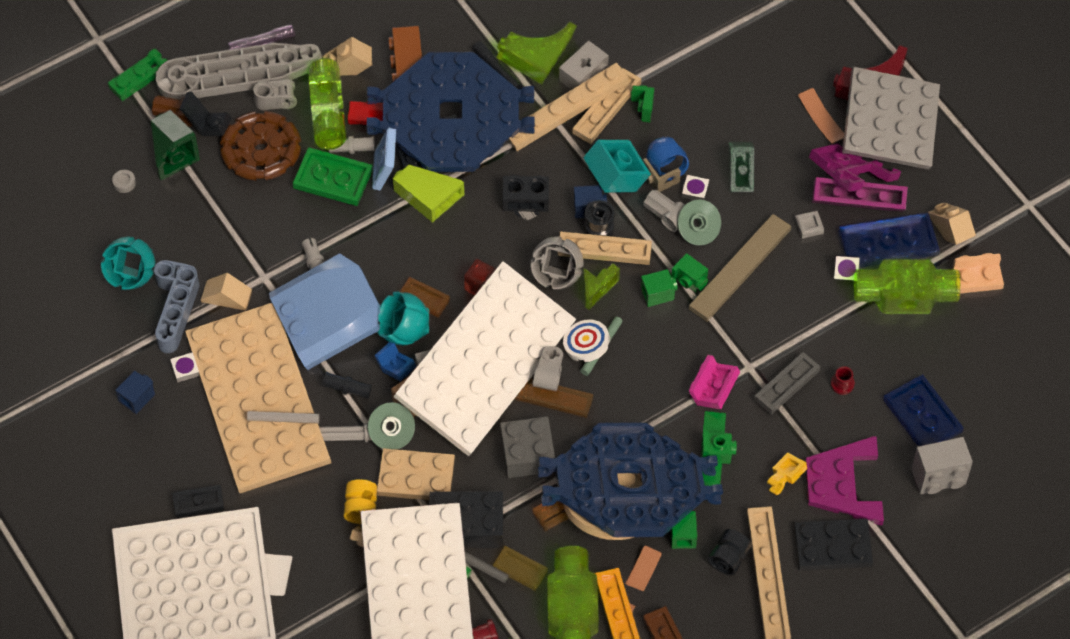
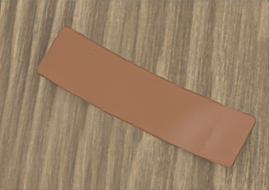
(821, 116)
(643, 569)

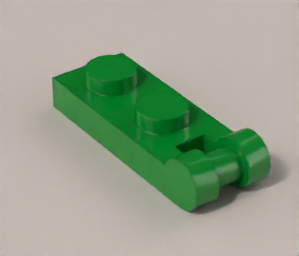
(137, 75)

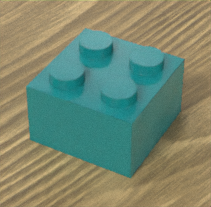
(616, 166)

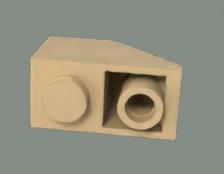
(351, 56)
(952, 223)

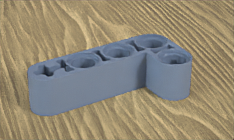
(173, 307)

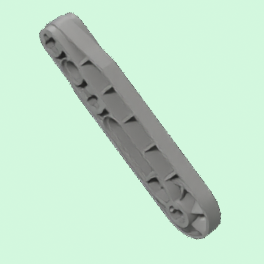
(234, 69)

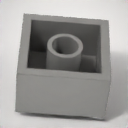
(941, 465)

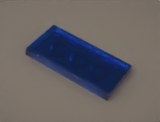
(890, 239)

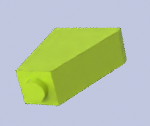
(428, 190)

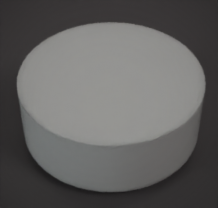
(123, 181)

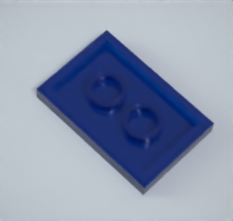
(923, 412)

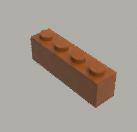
(406, 49)

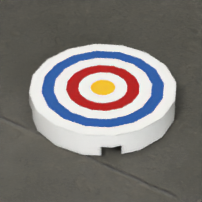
(586, 340)

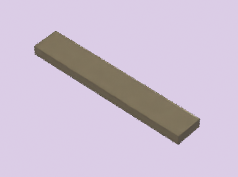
(739, 267)

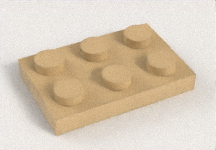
(414, 474)

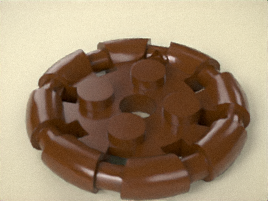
(260, 134)

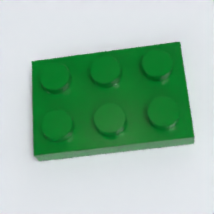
(332, 176)

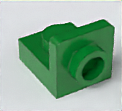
(645, 97)

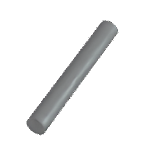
(283, 417)

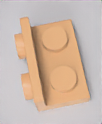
(979, 272)

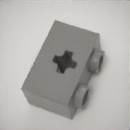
(583, 65)

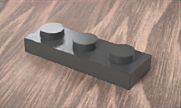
(787, 383)

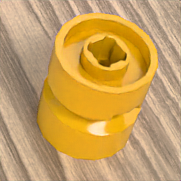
(360, 497)

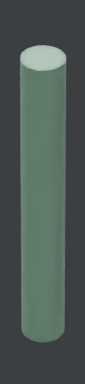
(613, 327)

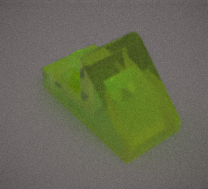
(598, 286)

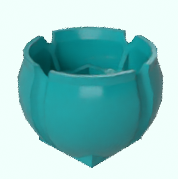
(114, 262)
(403, 318)

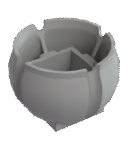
(553, 276)

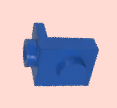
(393, 362)

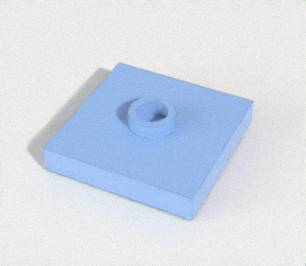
(384, 159)

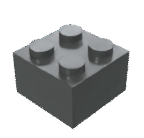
(523, 445)

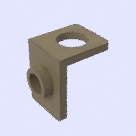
(659, 182)

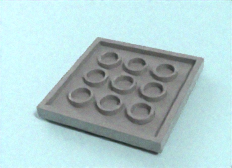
(891, 118)

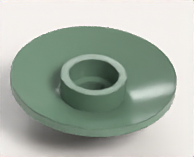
(708, 219)
(402, 429)

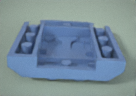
(327, 309)

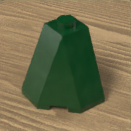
(173, 144)

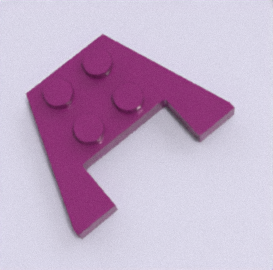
(847, 167)
(833, 481)

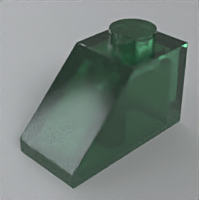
(741, 166)

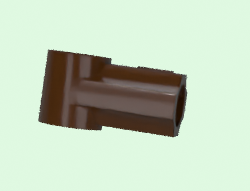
(164, 104)

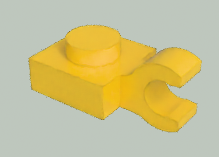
(788, 470)

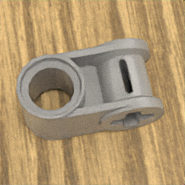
(273, 94)
(549, 369)

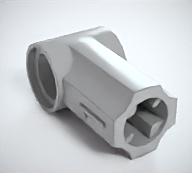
(664, 209)

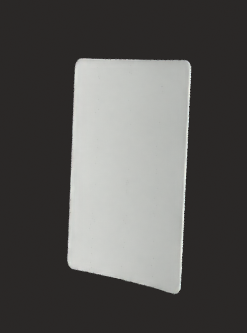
(278, 572)

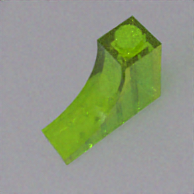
(534, 55)

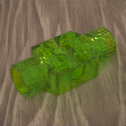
(325, 104)
(906, 286)
(572, 595)

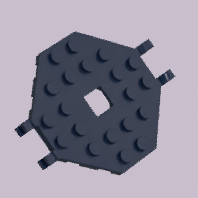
(451, 145)
(668, 474)

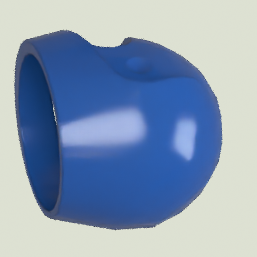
(664, 151)

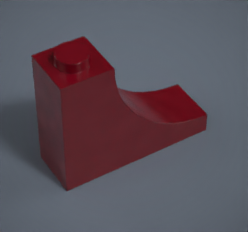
(891, 66)

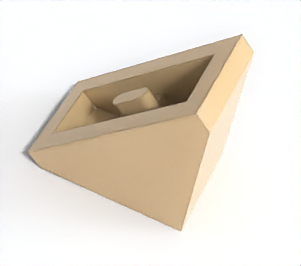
(226, 292)

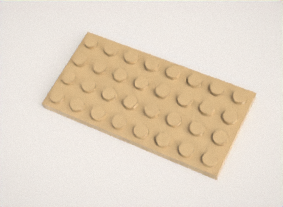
(252, 368)

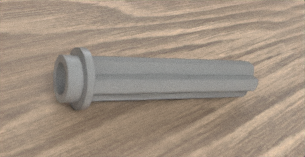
(339, 433)

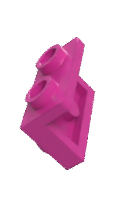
(713, 383)

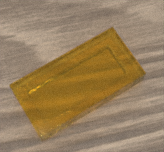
(521, 568)

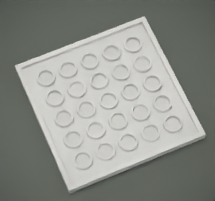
(194, 578)

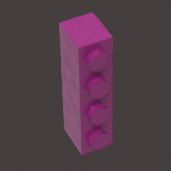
(870, 196)

